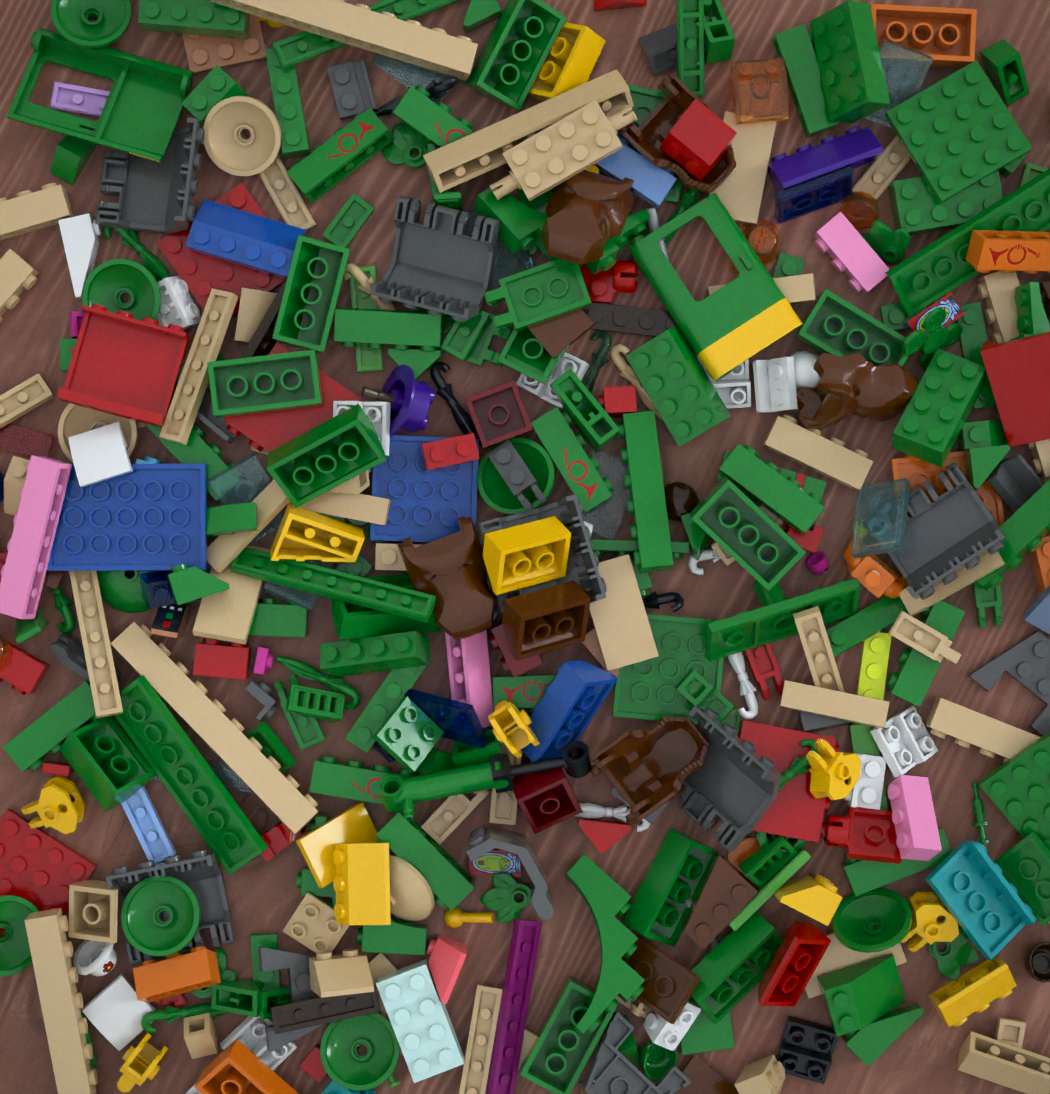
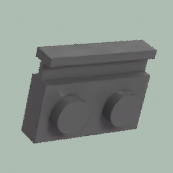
(351, 88)

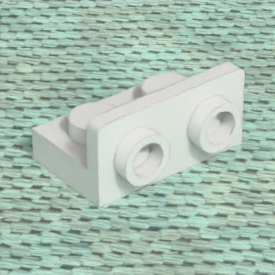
(177, 304)
(775, 385)
(869, 787)

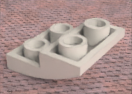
(735, 387)
(545, 392)
(378, 414)
(100, 454)
(904, 741)
(118, 1012)
(253, 1036)

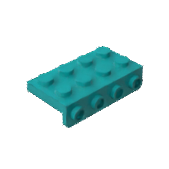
(980, 897)

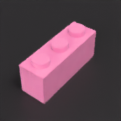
(851, 254)
(914, 818)

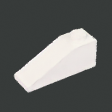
(81, 248)

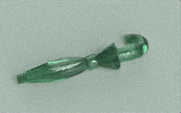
(598, 359)

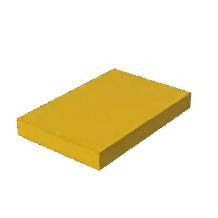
(319, 844)

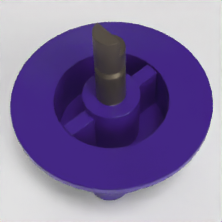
(407, 397)

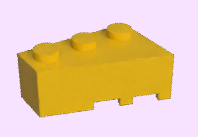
(315, 537)

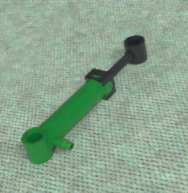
(401, 793)

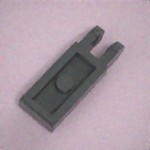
(515, 473)
(72, 655)

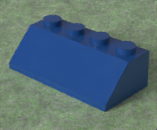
(243, 238)
(567, 708)

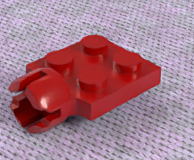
(607, 283)
(864, 834)

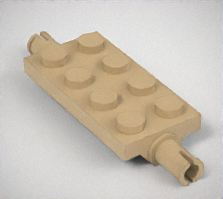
(562, 150)

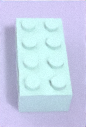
(420, 1021)

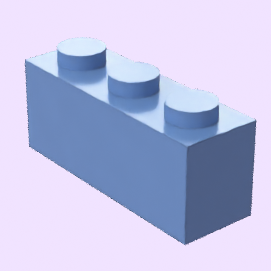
(650, 181)

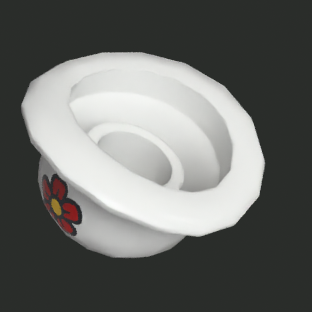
(94, 958)

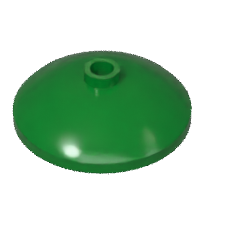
(73, 24)
(121, 276)
(494, 488)
(121, 591)
(143, 915)
(872, 920)
(14, 943)
(341, 1054)

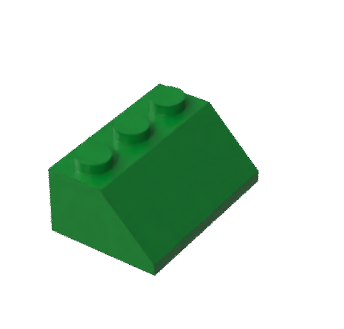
(106, 762)

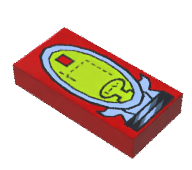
(948, 303)
(496, 862)

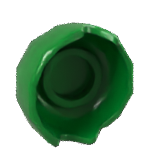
(656, 1060)

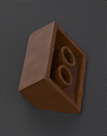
(546, 619)

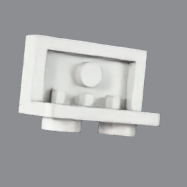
(668, 1034)

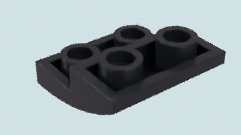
(806, 1049)

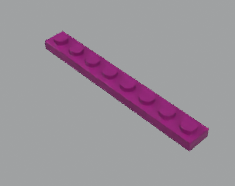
(514, 1006)

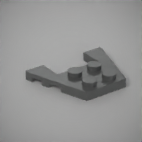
(1029, 665)
(299, 987)
(617, 1075)

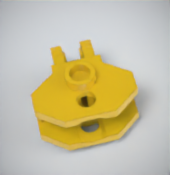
(512, 727)
(830, 770)
(56, 807)
(930, 921)
(140, 1064)

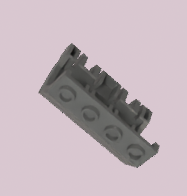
(153, 193)
(438, 261)
(945, 534)
(582, 561)
(730, 785)
(485, 840)
(206, 880)

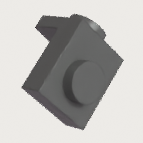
(262, 693)

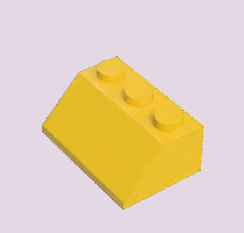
(567, 62)
(526, 554)
(362, 883)
(811, 896)
(973, 991)

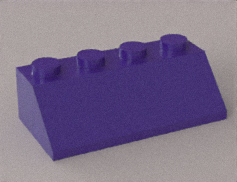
(853, 149)

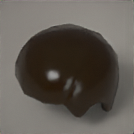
(679, 500)
(1038, 961)

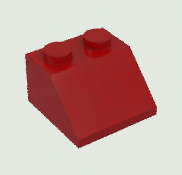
(698, 140)

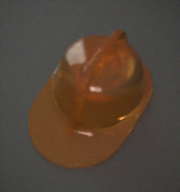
(765, 241)

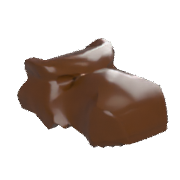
(653, 130)
(585, 216)
(854, 389)
(456, 575)
(652, 763)

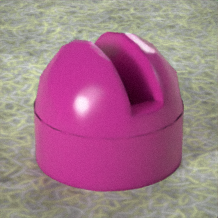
(817, 563)

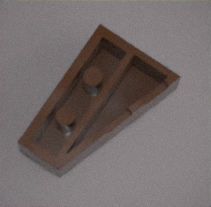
(718, 901)

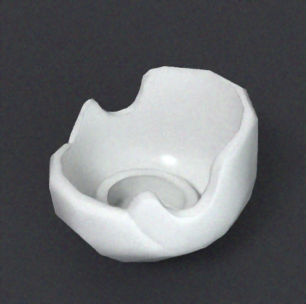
(804, 370)

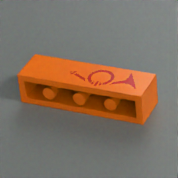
(1009, 251)

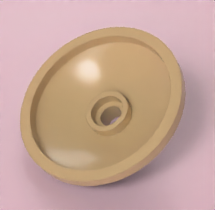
(226, 141)
(81, 419)
(409, 891)

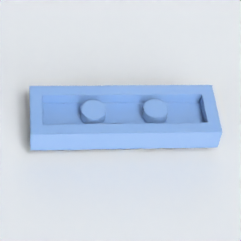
(148, 826)

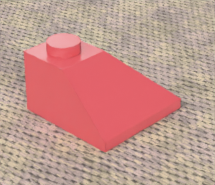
(445, 963)

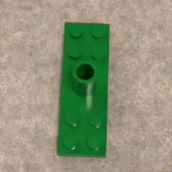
(775, 617)

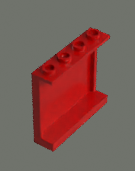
(125, 365)
(1021, 386)
(278, 427)
(795, 810)

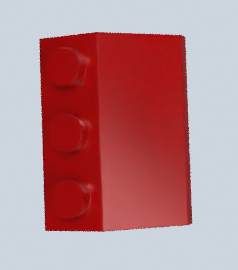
(792, 965)

